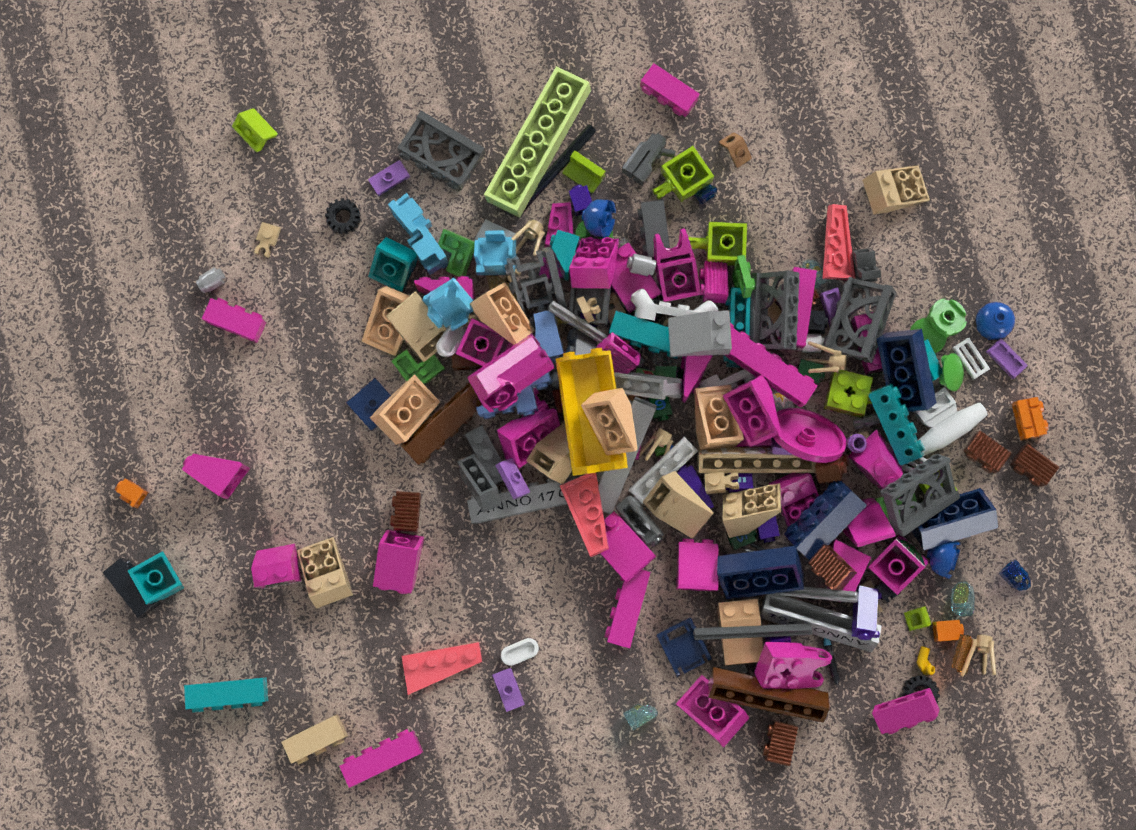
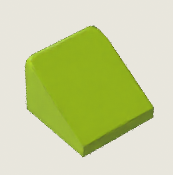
(917, 618)

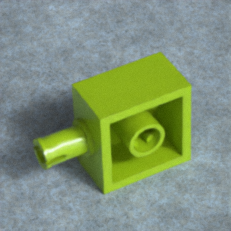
(684, 185)
(717, 233)
(837, 398)

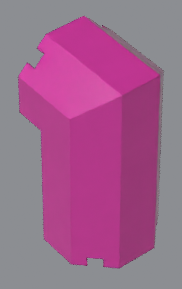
(510, 373)

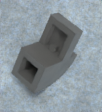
(865, 265)

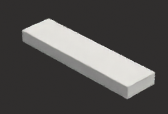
(670, 462)

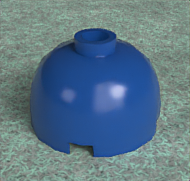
(598, 217)
(995, 320)
(944, 558)

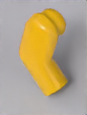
(923, 662)

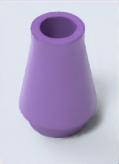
(856, 443)

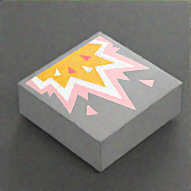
(781, 402)

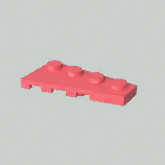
(838, 248)
(586, 508)
(435, 665)

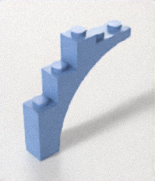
(549, 339)

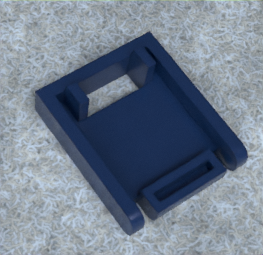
(684, 649)

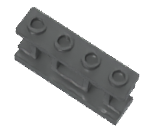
(552, 286)

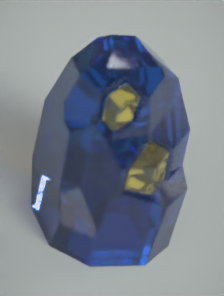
(1016, 576)

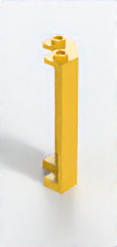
(578, 380)

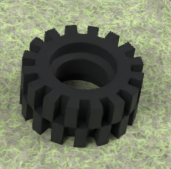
(338, 206)
(916, 681)

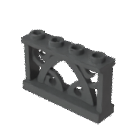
(434, 126)
(787, 296)
(845, 310)
(905, 487)

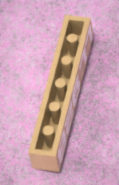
(750, 461)

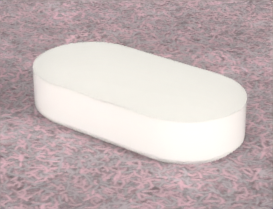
(450, 341)
(519, 651)

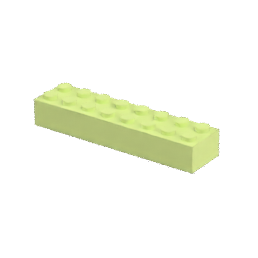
(537, 142)

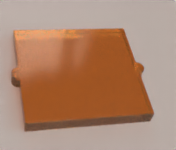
(961, 653)

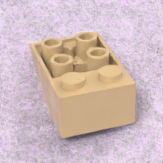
(895, 189)
(416, 327)
(552, 455)
(678, 505)
(750, 509)
(324, 573)

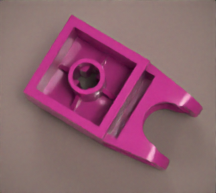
(673, 262)
(476, 332)
(790, 665)

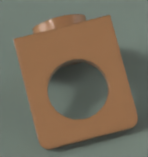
(737, 149)

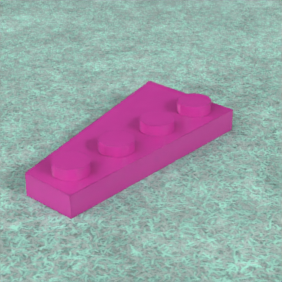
(559, 220)

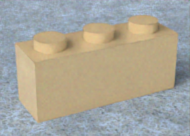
(314, 740)

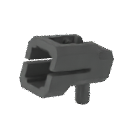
(644, 156)
(640, 521)

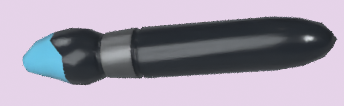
(832, 666)

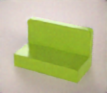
(253, 129)
(584, 172)

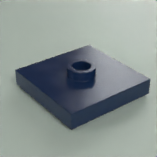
(368, 401)

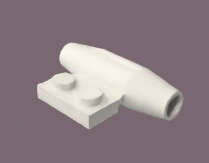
(947, 422)

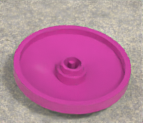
(809, 435)

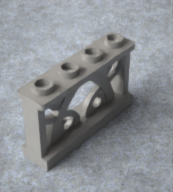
(648, 385)

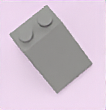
(700, 334)

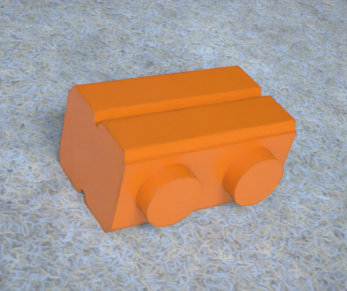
(1029, 418)

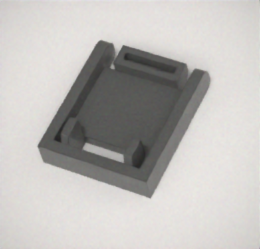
(602, 297)

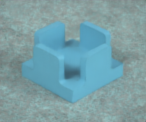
(409, 214)
(428, 251)
(492, 252)
(448, 305)

